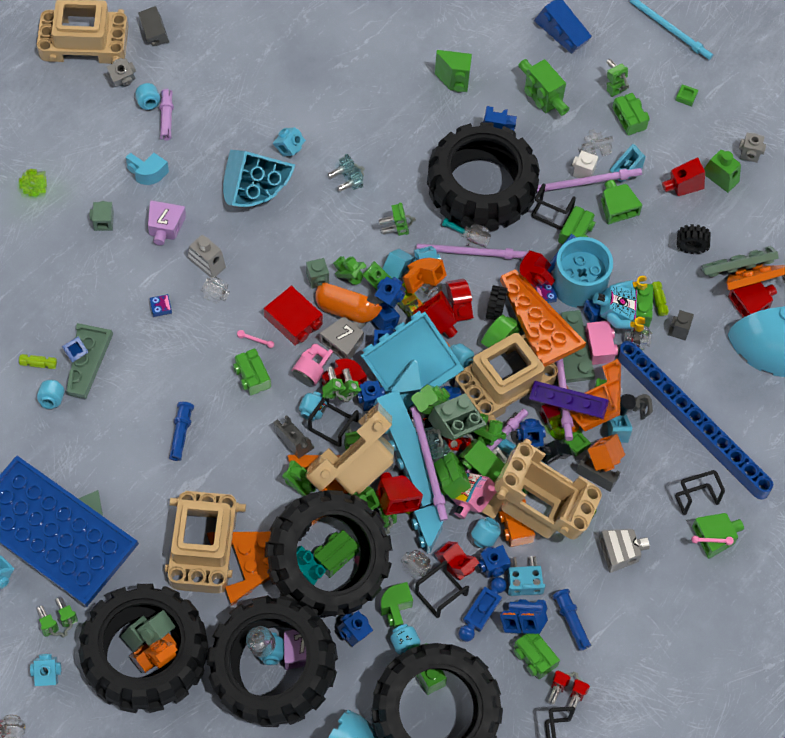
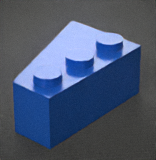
(563, 25)

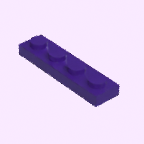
(569, 399)

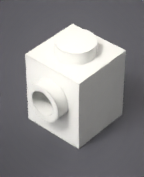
(584, 165)

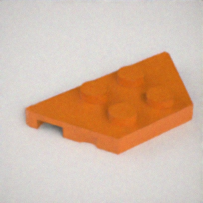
(757, 274)

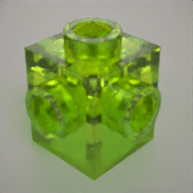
(35, 176)

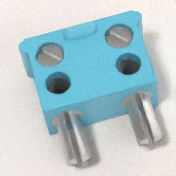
(525, 579)

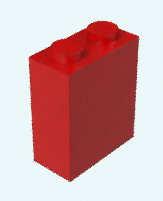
(293, 315)

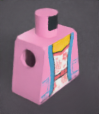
(476, 497)

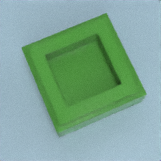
(686, 95)
(578, 443)

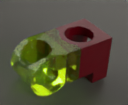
(552, 420)

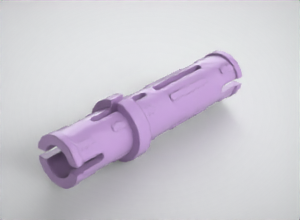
(166, 114)

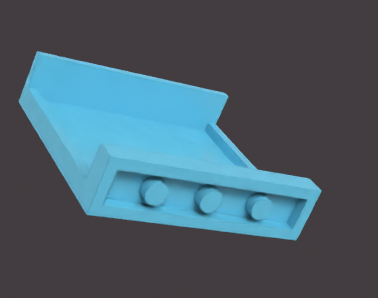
(413, 341)

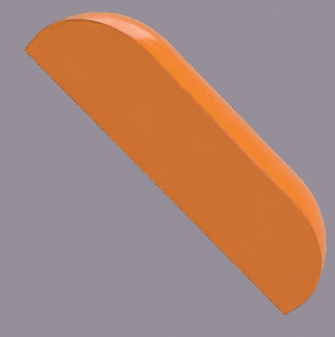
(345, 303)

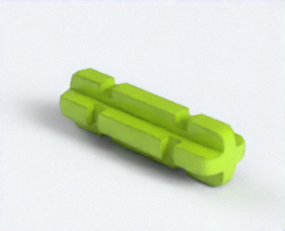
(660, 299)
(38, 361)

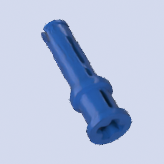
(182, 423)
(569, 610)

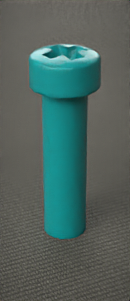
(446, 222)

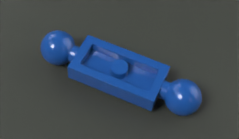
(482, 609)

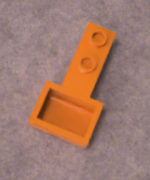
(156, 654)

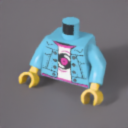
(620, 304)

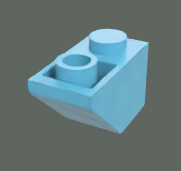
(428, 526)

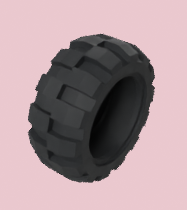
(487, 144)
(372, 541)
(447, 657)
(151, 691)
(304, 694)

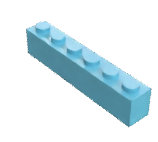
(407, 445)

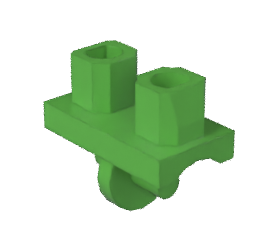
(349, 269)
(374, 274)
(490, 432)
(296, 478)

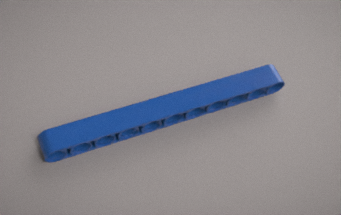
(698, 427)

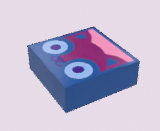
(547, 292)
(160, 305)

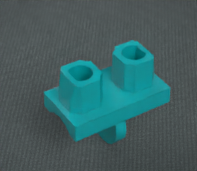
(308, 566)

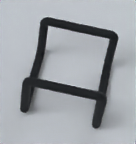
(540, 201)
(355, 417)
(686, 491)
(464, 590)
(551, 720)

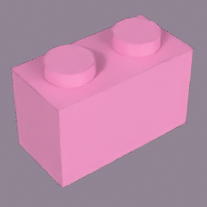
(601, 342)

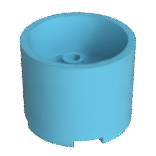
(581, 270)

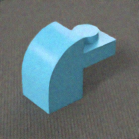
(149, 171)

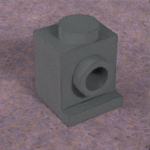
(681, 325)

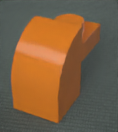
(422, 271)

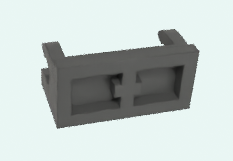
(153, 26)
(293, 437)
(603, 479)

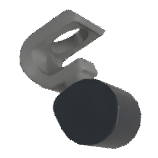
(629, 402)

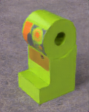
(409, 303)

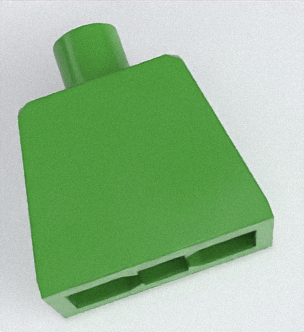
(723, 170)
(619, 202)
(717, 527)

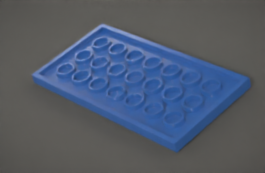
(59, 532)

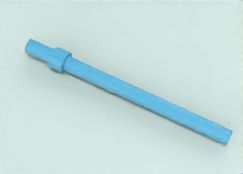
(696, 46)

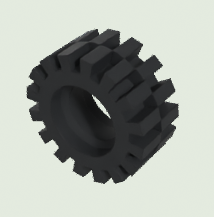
(693, 239)
(496, 302)

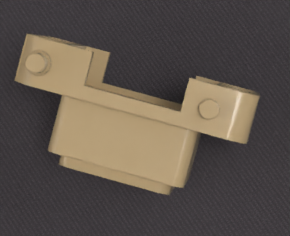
(103, 40)
(494, 392)
(361, 461)
(571, 501)
(199, 560)

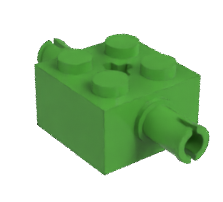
(544, 86)

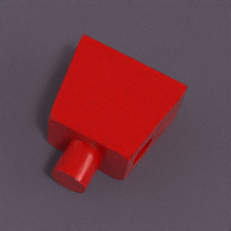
(686, 178)
(752, 298)
(440, 313)
(397, 494)

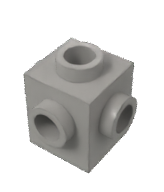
(122, 72)
(752, 147)

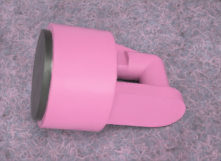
(308, 370)

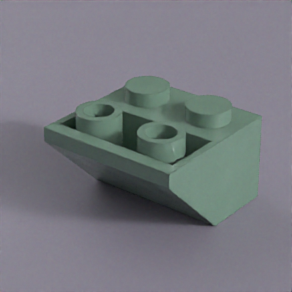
(456, 417)

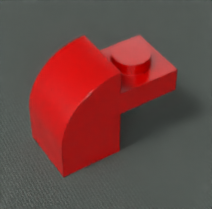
(535, 268)
(460, 298)
(355, 369)
(459, 563)

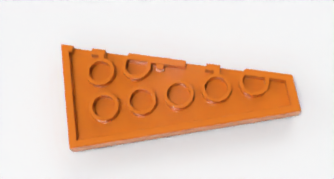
(544, 328)

